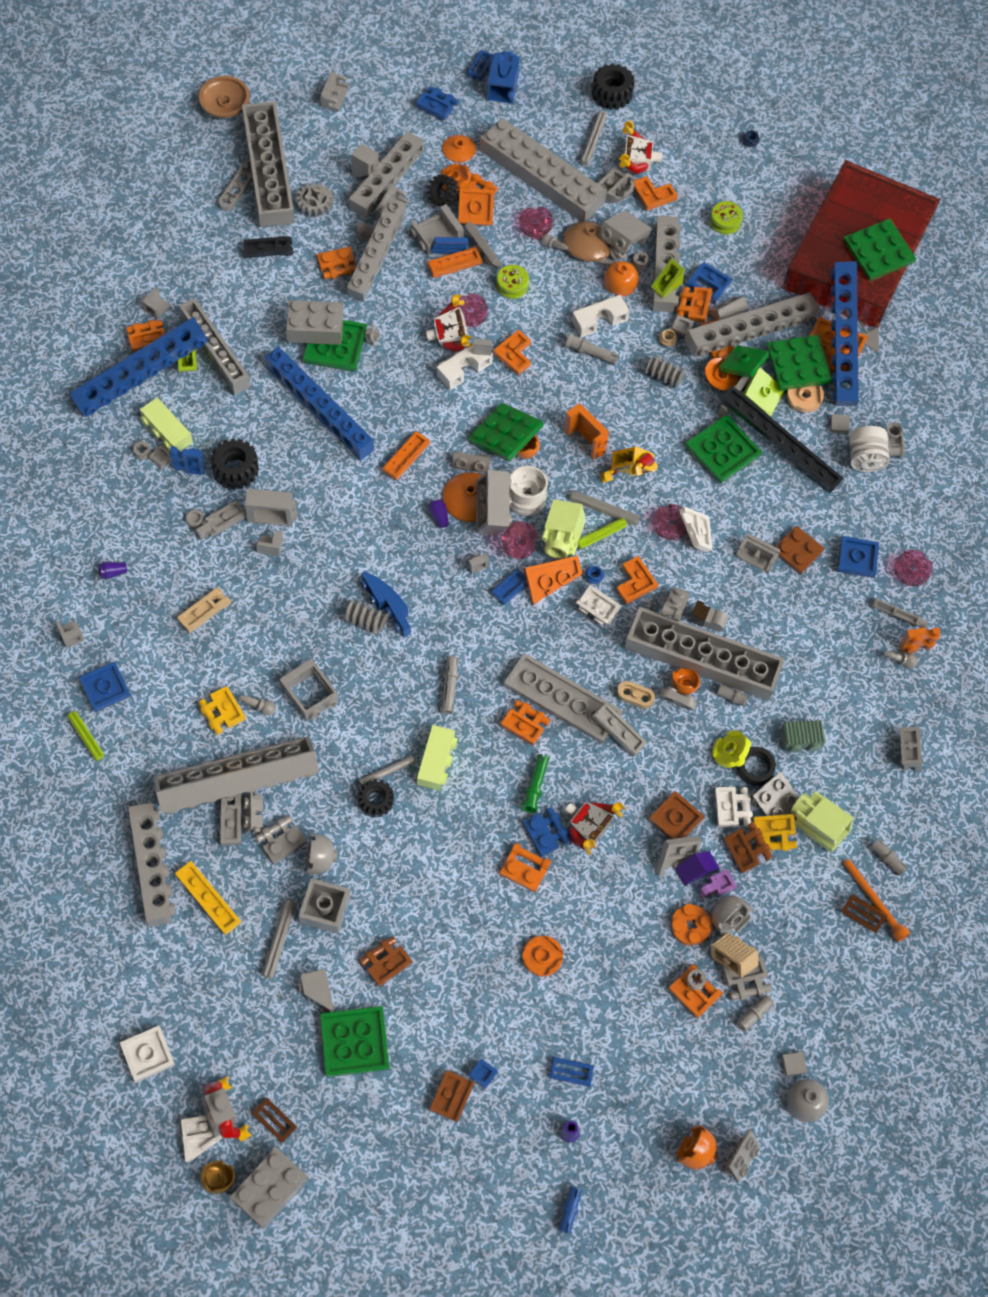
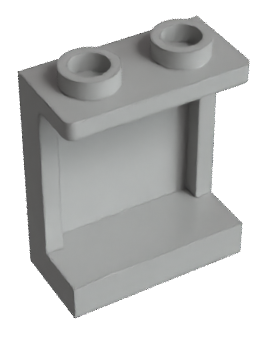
(441, 225)
(623, 231)

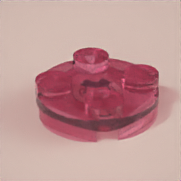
(538, 229)
(480, 313)
(665, 530)
(511, 536)
(910, 577)

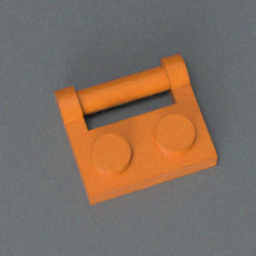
(522, 873)
(692, 999)

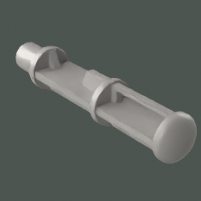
(894, 611)

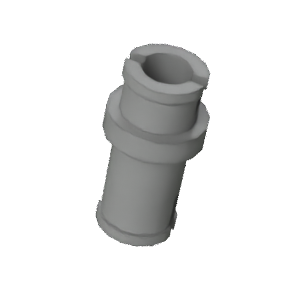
(733, 695)

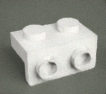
(599, 605)

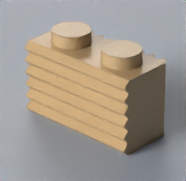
(735, 954)

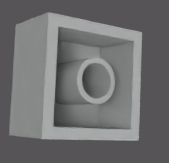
(324, 906)

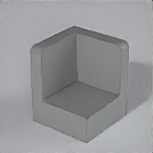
(155, 305)
(270, 545)
(70, 633)

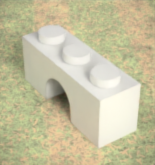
(612, 309)
(450, 371)

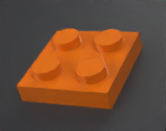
(476, 207)

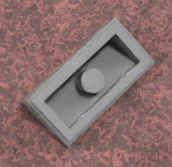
(729, 308)

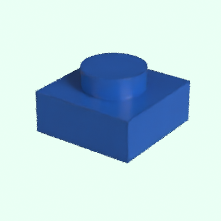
(483, 1073)

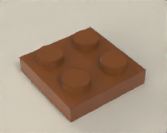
(799, 550)
(676, 817)

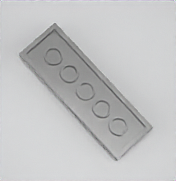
(558, 696)

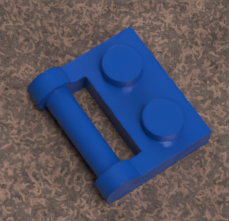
(712, 278)

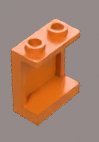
(589, 427)

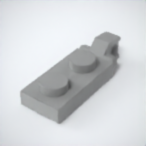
(221, 520)

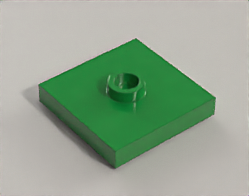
(744, 361)

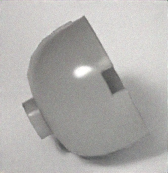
(320, 854)
(733, 911)
(807, 1100)

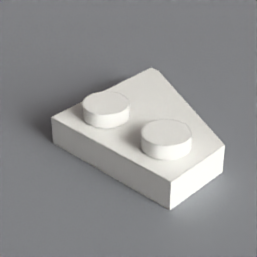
(698, 528)
(197, 1137)

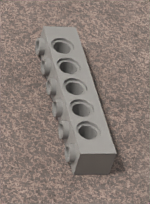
(388, 173)
(666, 248)
(376, 249)
(217, 349)
(139, 816)

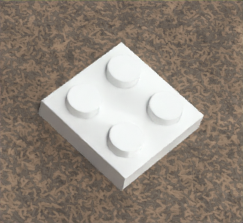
(147, 1054)

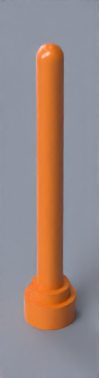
(899, 931)

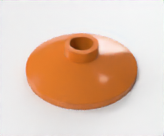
(459, 153)
(719, 379)

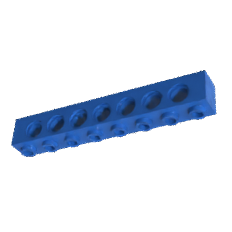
(845, 271)
(142, 358)
(319, 403)

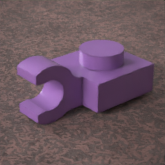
(719, 883)

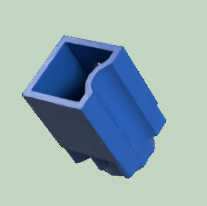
(503, 77)

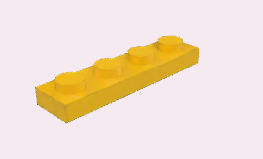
(208, 898)

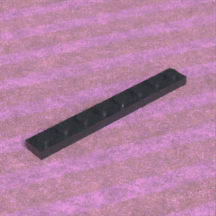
(781, 439)

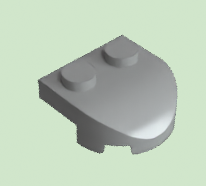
(617, 185)

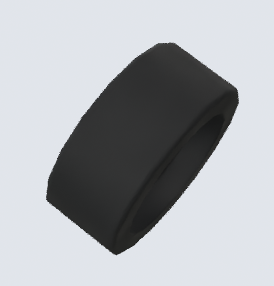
(758, 780)

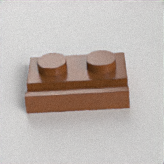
(452, 1096)

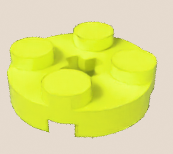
(737, 755)

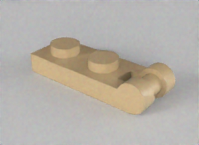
(203, 610)

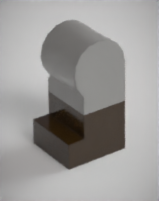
(708, 617)

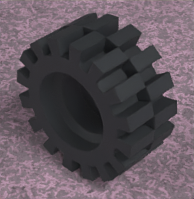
(435, 187)
(381, 808)

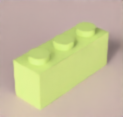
(165, 425)
(437, 758)

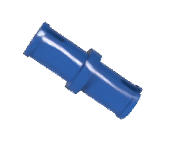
(570, 1210)

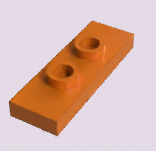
(454, 262)
(406, 455)

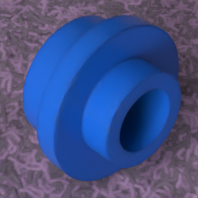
(594, 570)

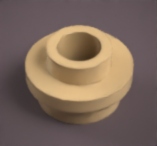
(668, 333)

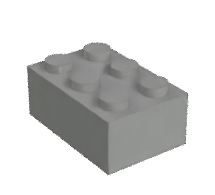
(315, 322)
(493, 502)
(269, 1188)

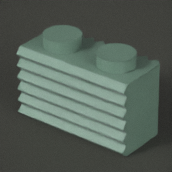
(803, 735)

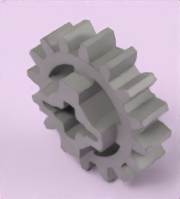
(314, 199)

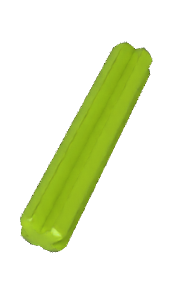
(602, 533)
(86, 736)

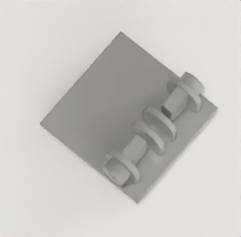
(776, 796)
(744, 1153)

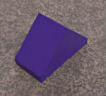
(697, 867)

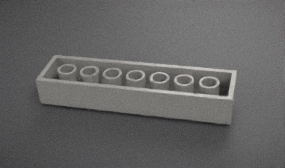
(268, 164)
(543, 170)
(705, 653)
(236, 775)

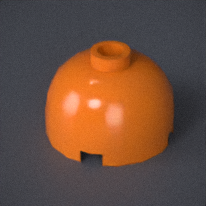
(621, 278)
(698, 1149)

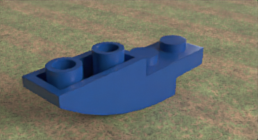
(386, 598)

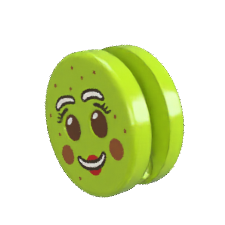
(726, 217)
(512, 281)

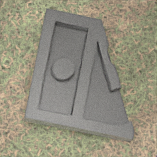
(676, 852)

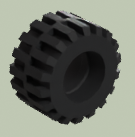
(613, 76)
(231, 451)

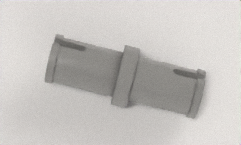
(889, 857)
(755, 1013)

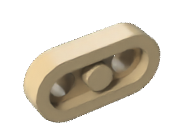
(636, 694)

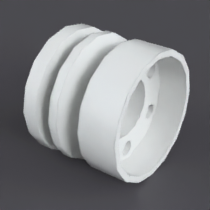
(869, 448)
(528, 490)

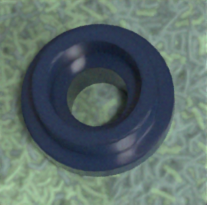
(751, 138)

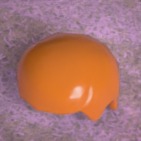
(530, 448)
(685, 681)

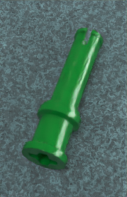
(533, 791)

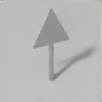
(873, 337)

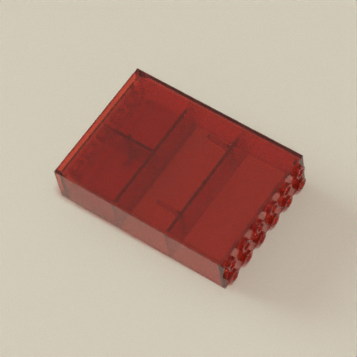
(852, 204)

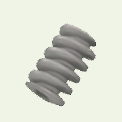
(665, 371)
(365, 617)

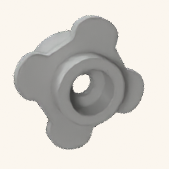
(372, 335)

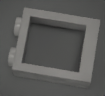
(270, 507)
(300, 674)

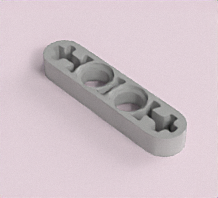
(236, 184)

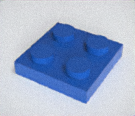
(858, 557)
(104, 686)

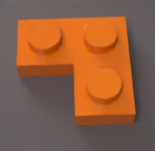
(651, 196)
(510, 352)
(640, 581)

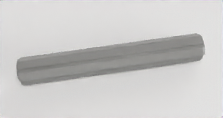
(593, 138)
(604, 507)
(279, 939)

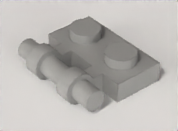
(285, 844)
(755, 975)

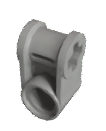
(895, 442)

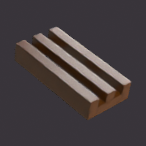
(845, 910)
(287, 1133)

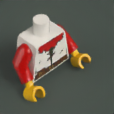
(638, 151)
(451, 327)

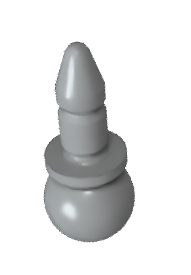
(552, 242)
(908, 660)
(266, 707)

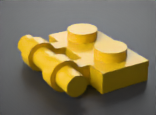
(226, 705)
(777, 826)

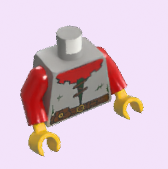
(591, 822)
(220, 1111)

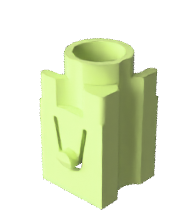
(563, 529)
(822, 820)

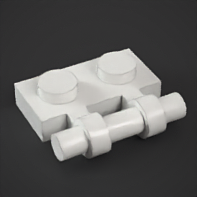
(726, 806)

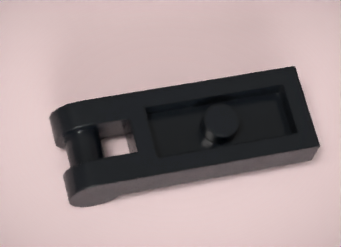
(268, 247)

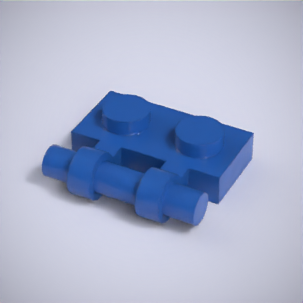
(435, 106)
(188, 460)
(541, 835)

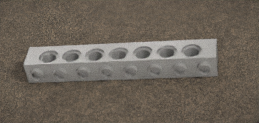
(751, 324)

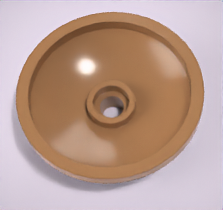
(224, 96)
(585, 243)

